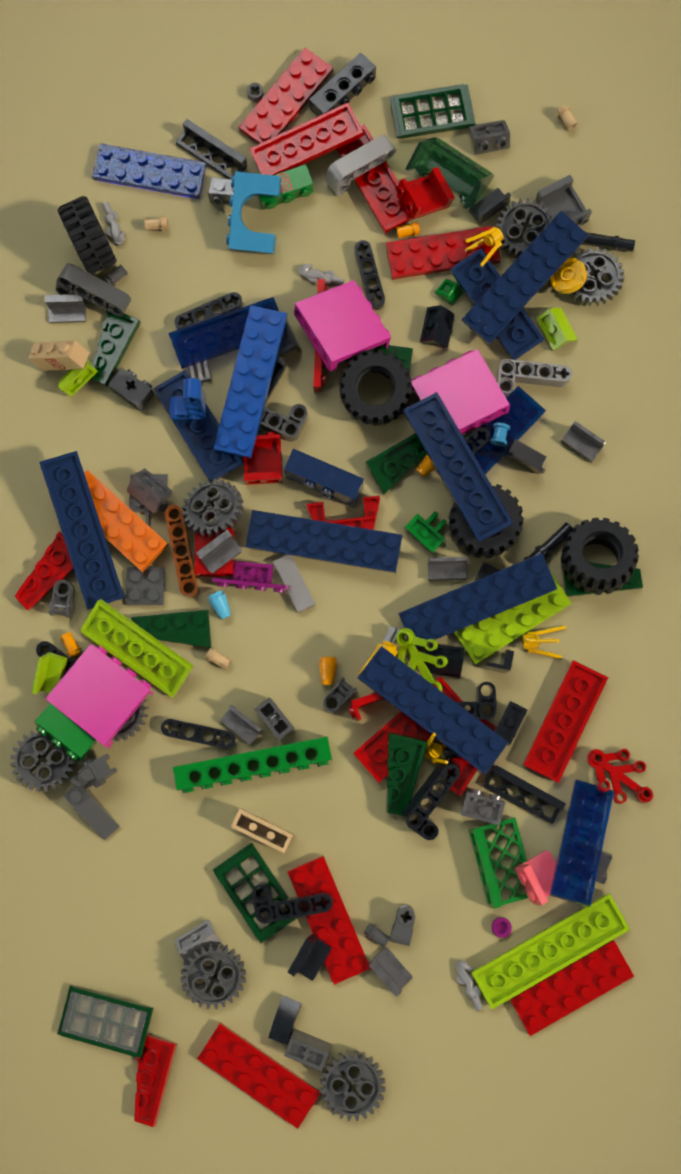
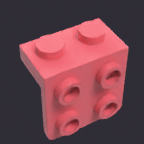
(537, 877)

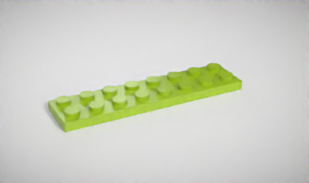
(550, 951)

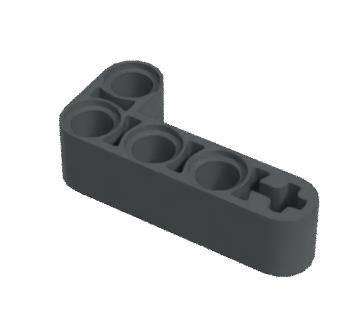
(93, 289)
(285, 422)

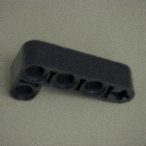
(482, 700)
(435, 796)
(293, 903)

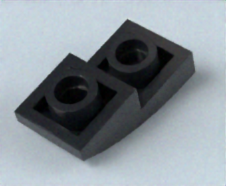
(284, 1020)

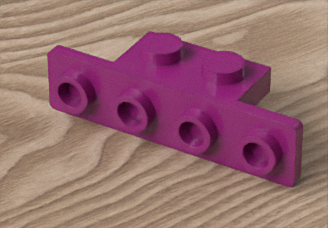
(254, 575)

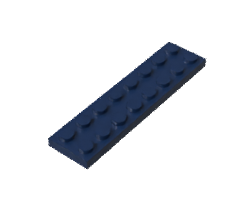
(524, 278)
(458, 467)
(81, 529)
(324, 541)
(480, 599)
(432, 710)

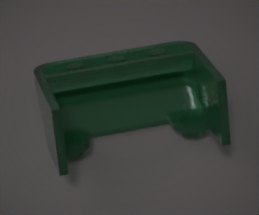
(458, 170)

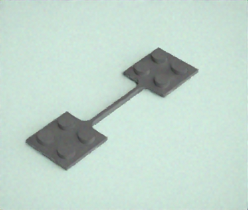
(146, 586)

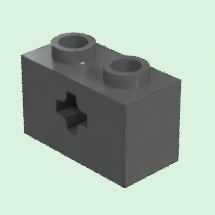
(123, 381)
(274, 718)

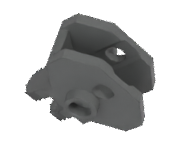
(93, 773)

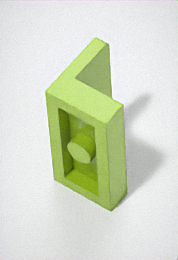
(556, 328)
(76, 378)
(49, 672)

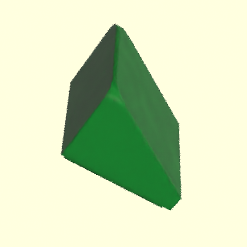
(449, 291)

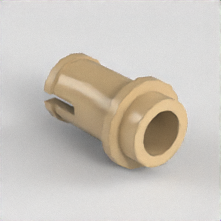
(567, 117)
(157, 223)
(217, 658)

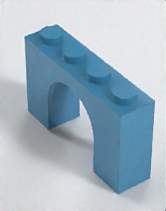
(245, 187)

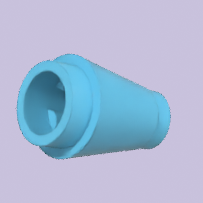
(220, 604)

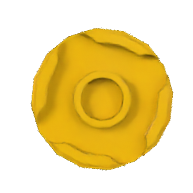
(569, 276)

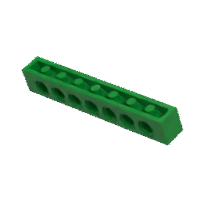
(183, 772)

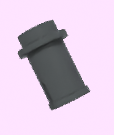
(115, 275)
(376, 935)

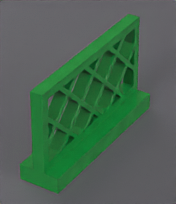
(485, 865)

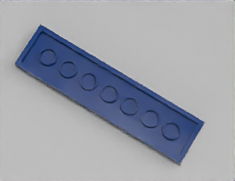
(250, 382)

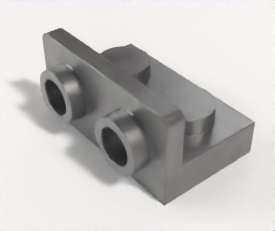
(490, 137)
(220, 190)
(482, 807)

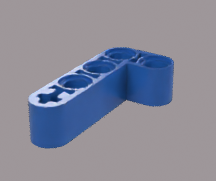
(191, 404)

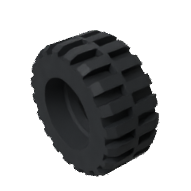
(86, 235)
(375, 362)
(605, 534)
(493, 545)

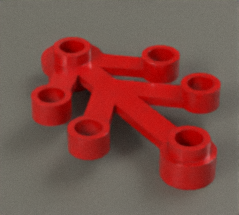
(617, 775)

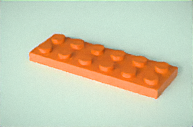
(124, 527)

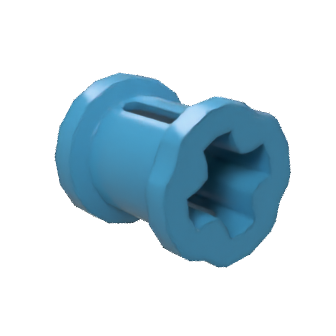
(500, 434)

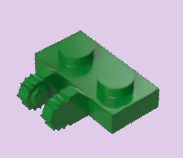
(425, 533)

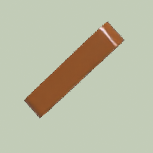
(176, 544)

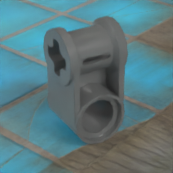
(62, 600)
(339, 694)
(403, 928)

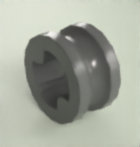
(255, 86)

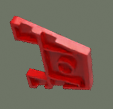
(371, 507)

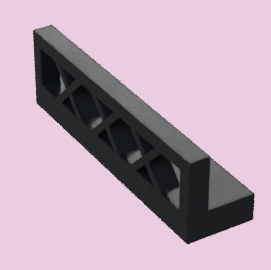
(213, 144)
(531, 789)

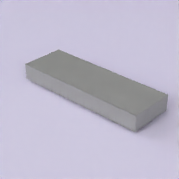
(291, 576)

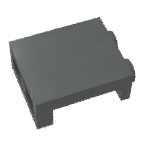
(562, 197)

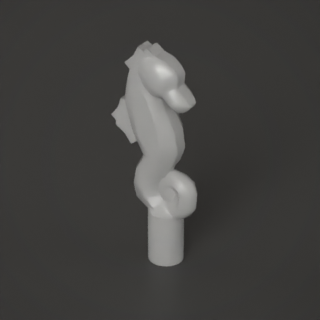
(114, 229)
(315, 274)
(463, 977)

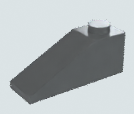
(91, 811)

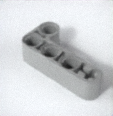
(357, 163)
(534, 376)

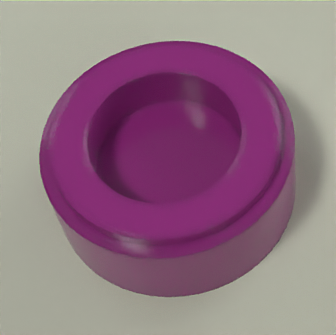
(501, 927)

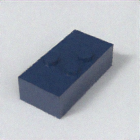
(323, 478)

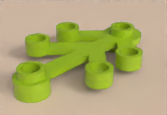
(419, 658)

